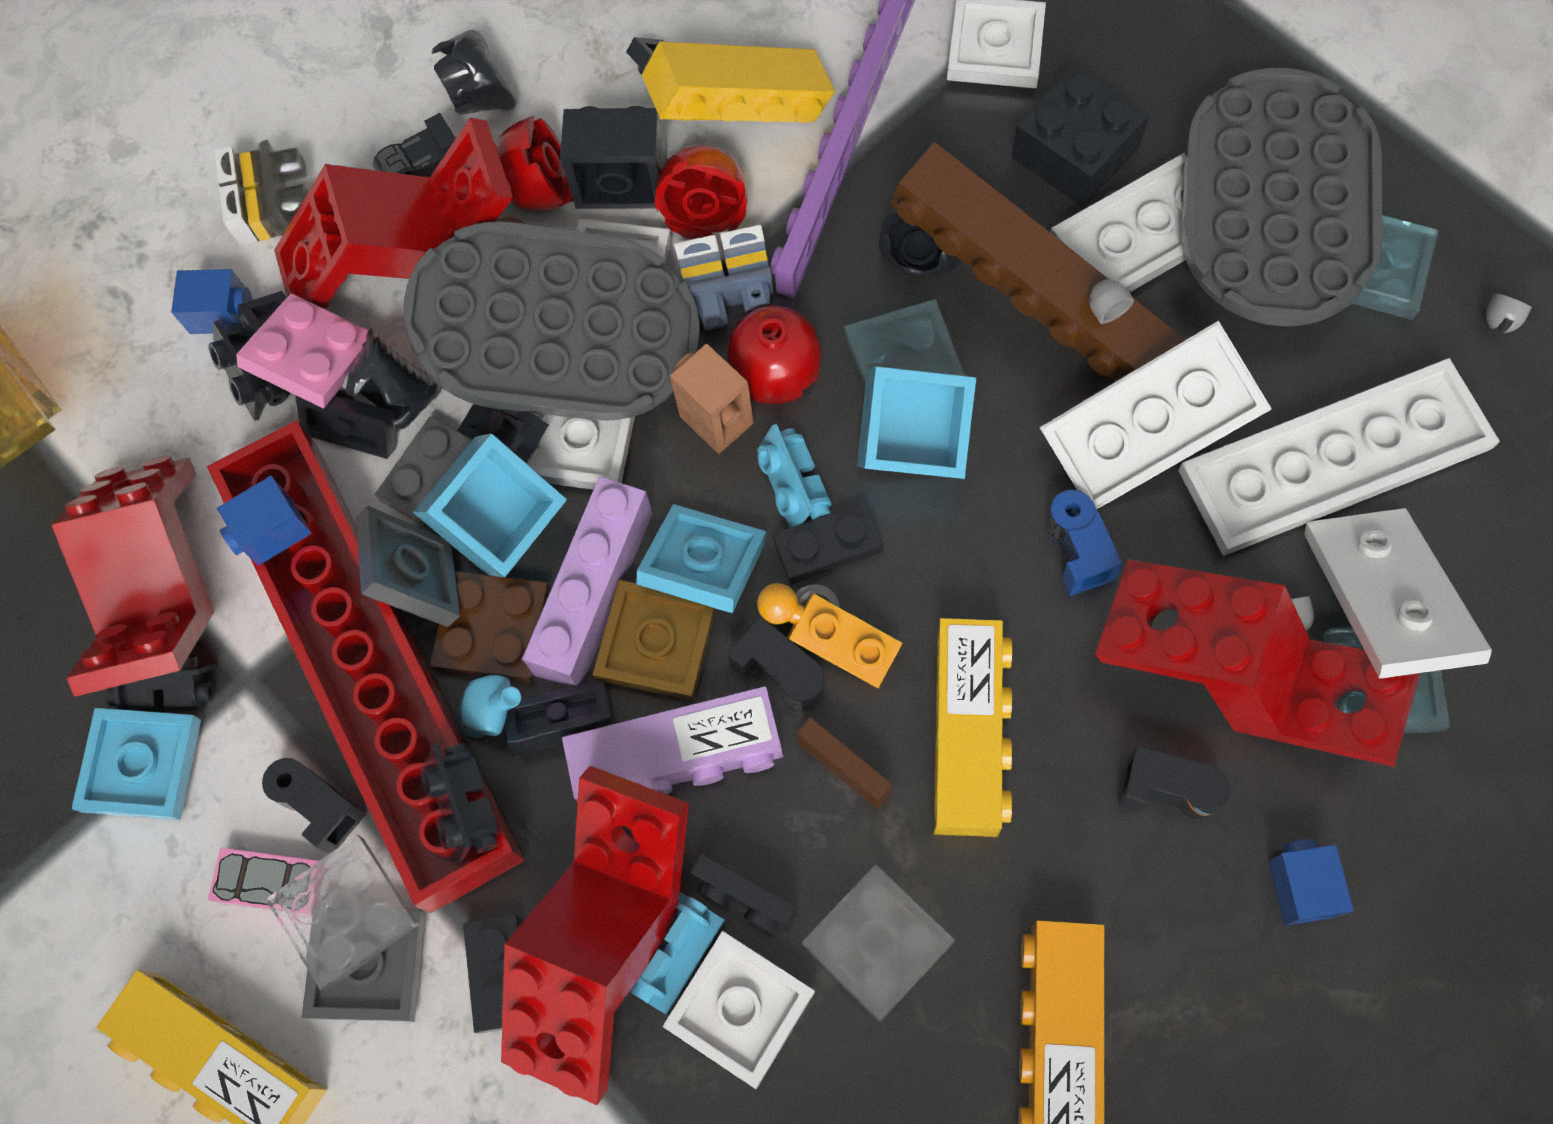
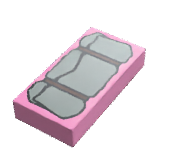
(251, 877)

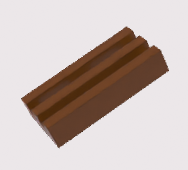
(844, 763)

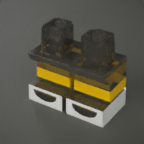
(255, 190)

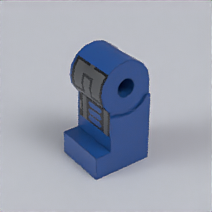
(1086, 542)

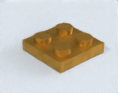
(654, 641)

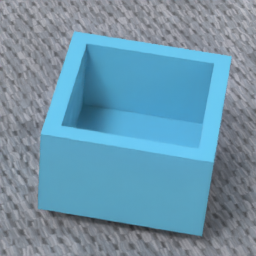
(916, 422)
(490, 505)

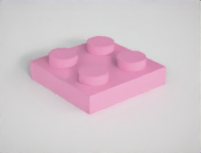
(303, 350)

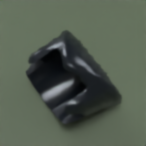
(471, 75)
(912, 248)
(390, 381)

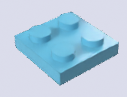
(701, 558)
(137, 764)

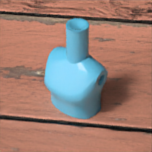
(486, 706)

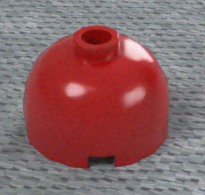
(533, 166)
(701, 192)
(775, 353)

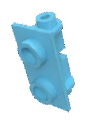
(783, 459)
(679, 955)

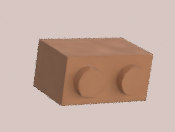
(712, 397)

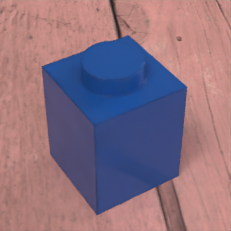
(207, 297)
(262, 521)
(1310, 882)

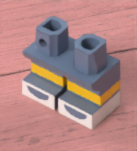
(747, 271)

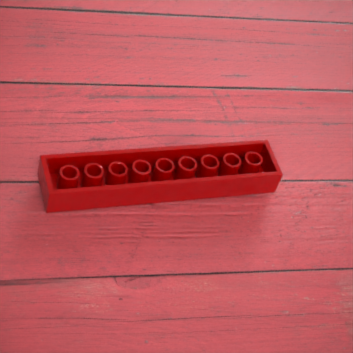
(363, 670)

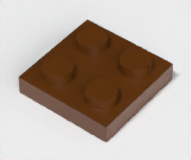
(492, 627)

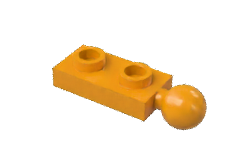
(831, 633)

